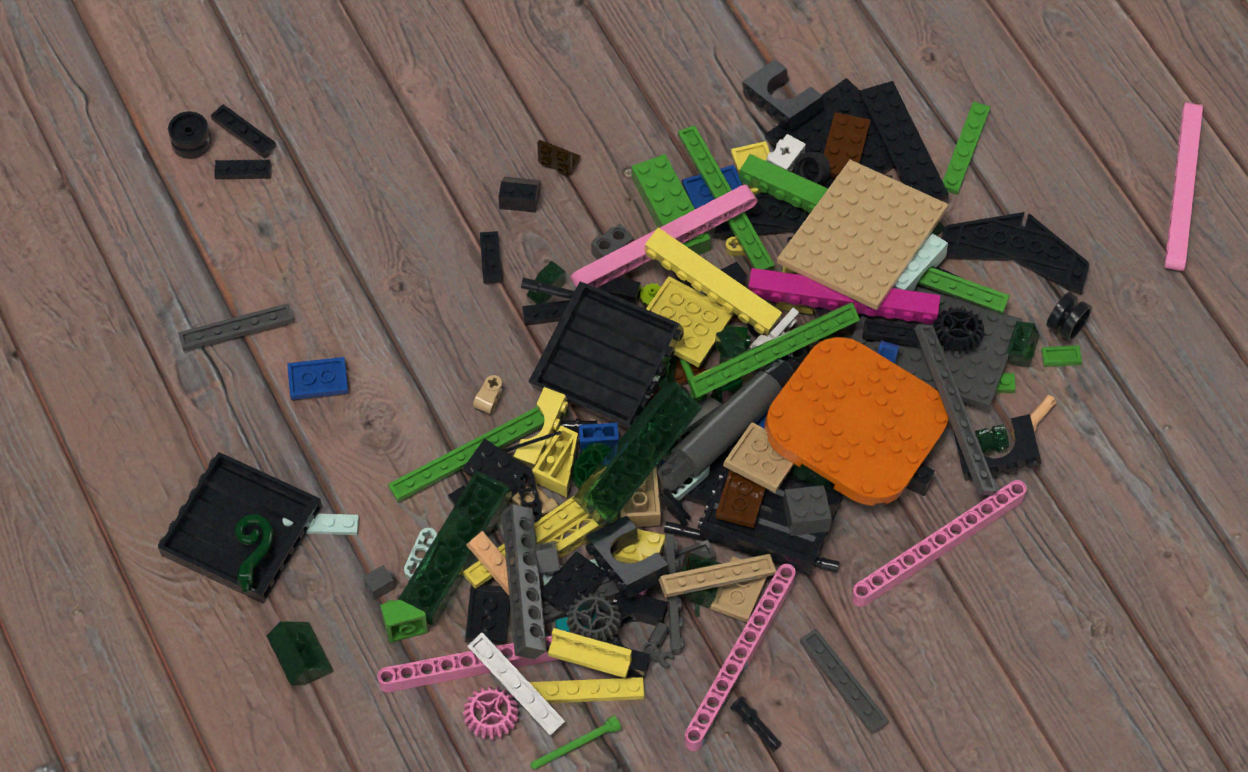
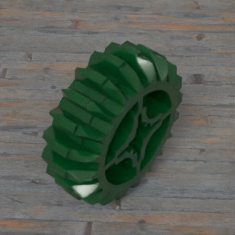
(588, 462)

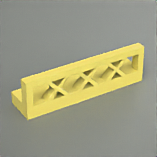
(577, 537)
(590, 653)

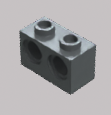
(609, 242)

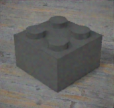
(807, 510)

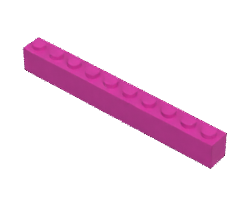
(804, 291)

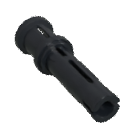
(748, 717)

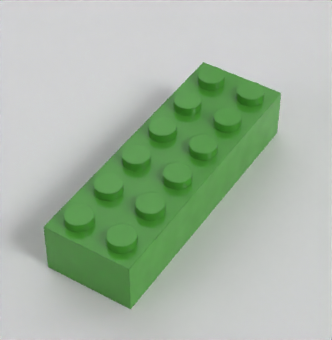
(665, 197)

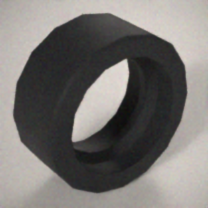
(823, 164)

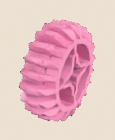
(479, 702)

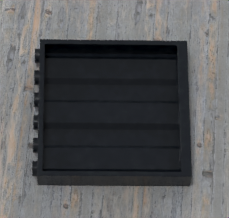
(607, 355)
(205, 526)
(771, 526)

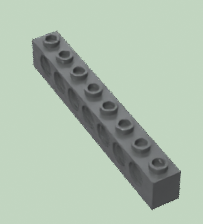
(523, 582)

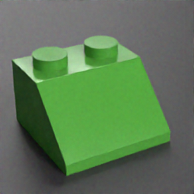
(402, 620)

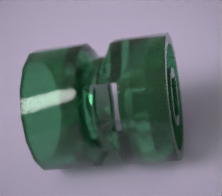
(992, 439)

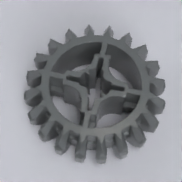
(579, 613)

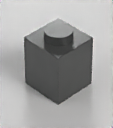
(548, 557)
(379, 582)

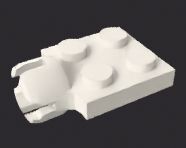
(783, 327)

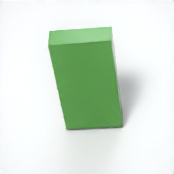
(1061, 356)

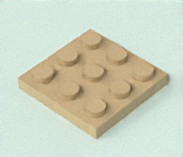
(757, 459)

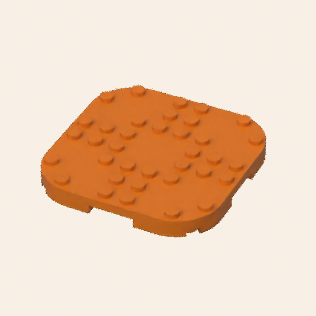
(856, 420)

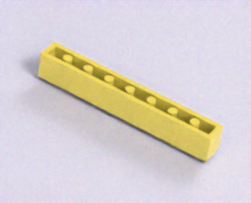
(712, 281)

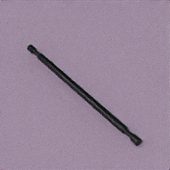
(531, 441)

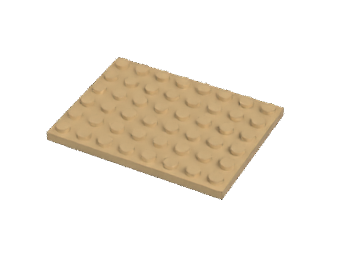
(862, 234)

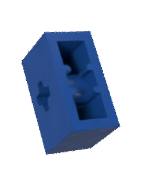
(599, 433)

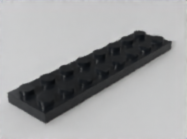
(902, 140)

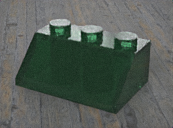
(299, 652)

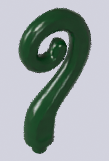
(246, 570)

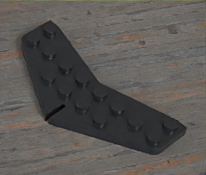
(768, 217)
(1029, 245)

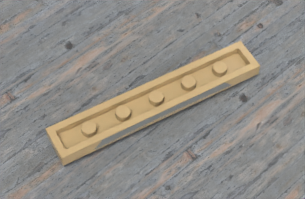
(717, 575)

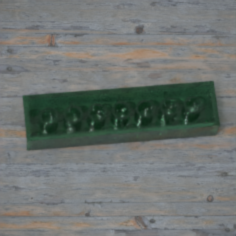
(637, 453)
(448, 555)

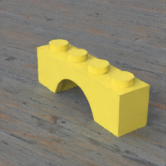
(552, 406)

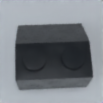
(519, 194)

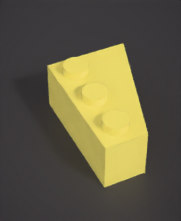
(556, 462)

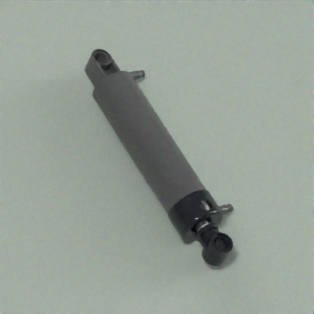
(728, 422)

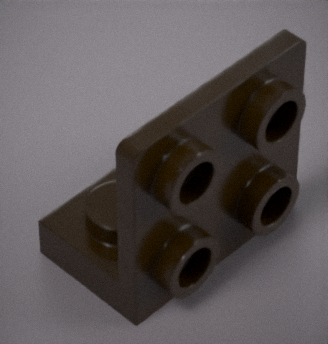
(557, 158)

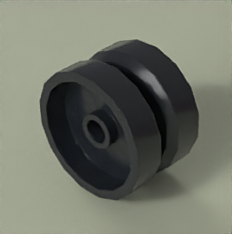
(189, 134)
(1069, 316)

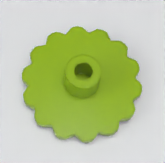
(649, 292)

